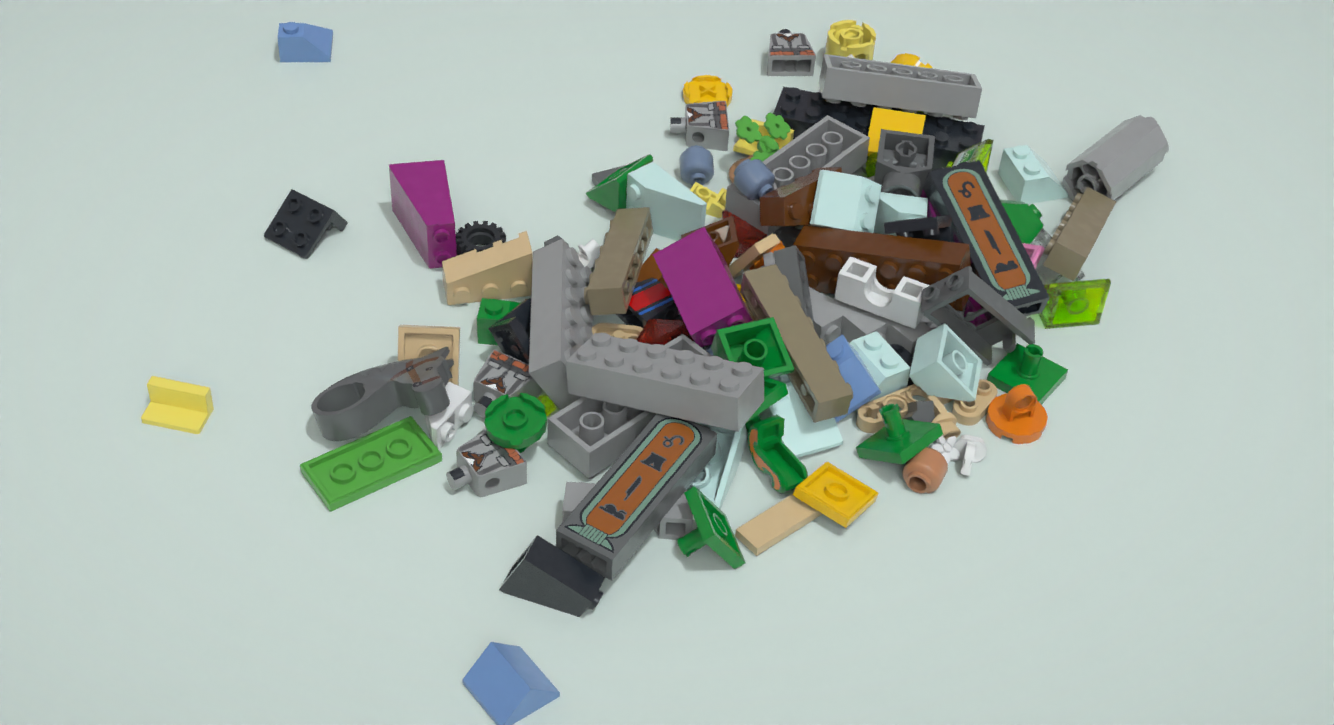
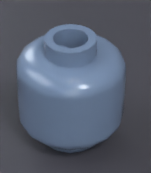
(696, 164)
(753, 179)

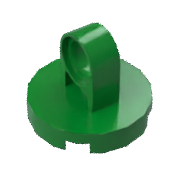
(515, 421)

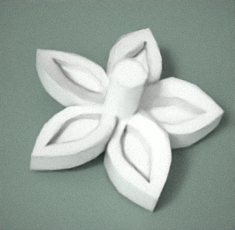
(946, 448)

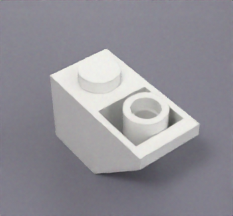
(446, 423)

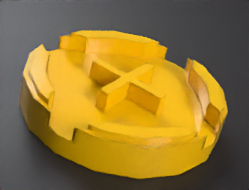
(707, 89)

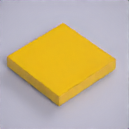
(893, 121)
(835, 494)

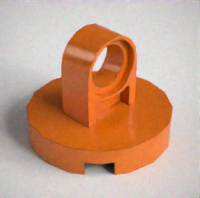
(1017, 415)

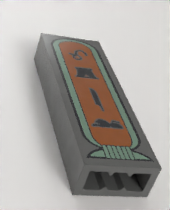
(636, 493)

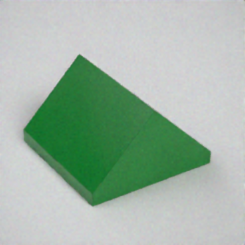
(612, 190)

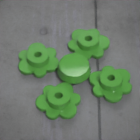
(766, 145)

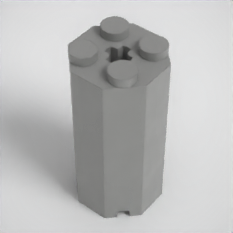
(1117, 159)

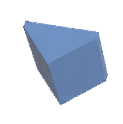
(508, 684)

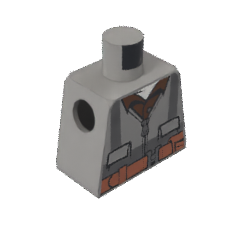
(790, 55)
(704, 125)
(499, 377)
(487, 467)

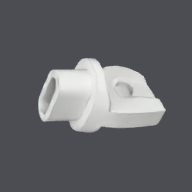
(589, 253)
(971, 451)

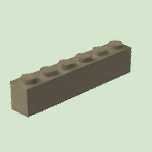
(1078, 233)
(619, 262)
(815, 373)

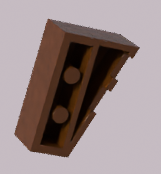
(792, 202)

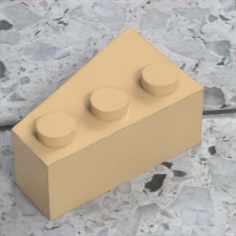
(491, 273)

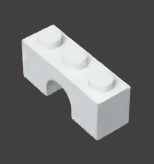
(860, 288)

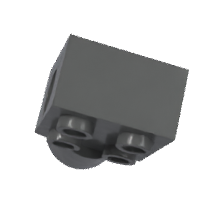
(903, 162)

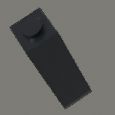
(553, 579)

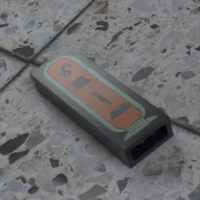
(984, 224)

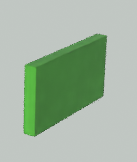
(370, 463)

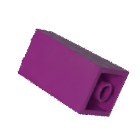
(425, 208)
(701, 286)

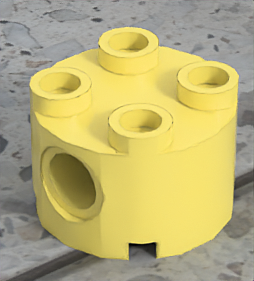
(849, 38)

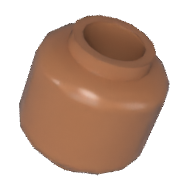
(925, 471)

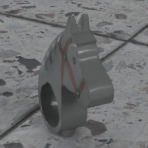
(372, 394)

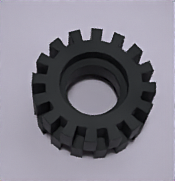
(478, 234)

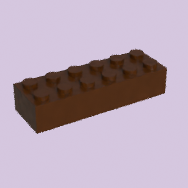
(895, 257)

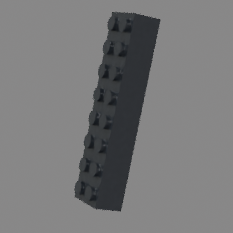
(805, 108)

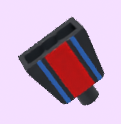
(648, 302)

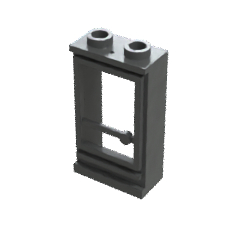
(979, 339)

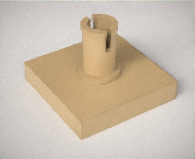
(419, 341)

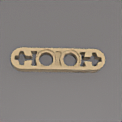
(899, 397)

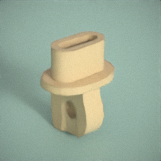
(945, 419)

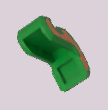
(773, 456)

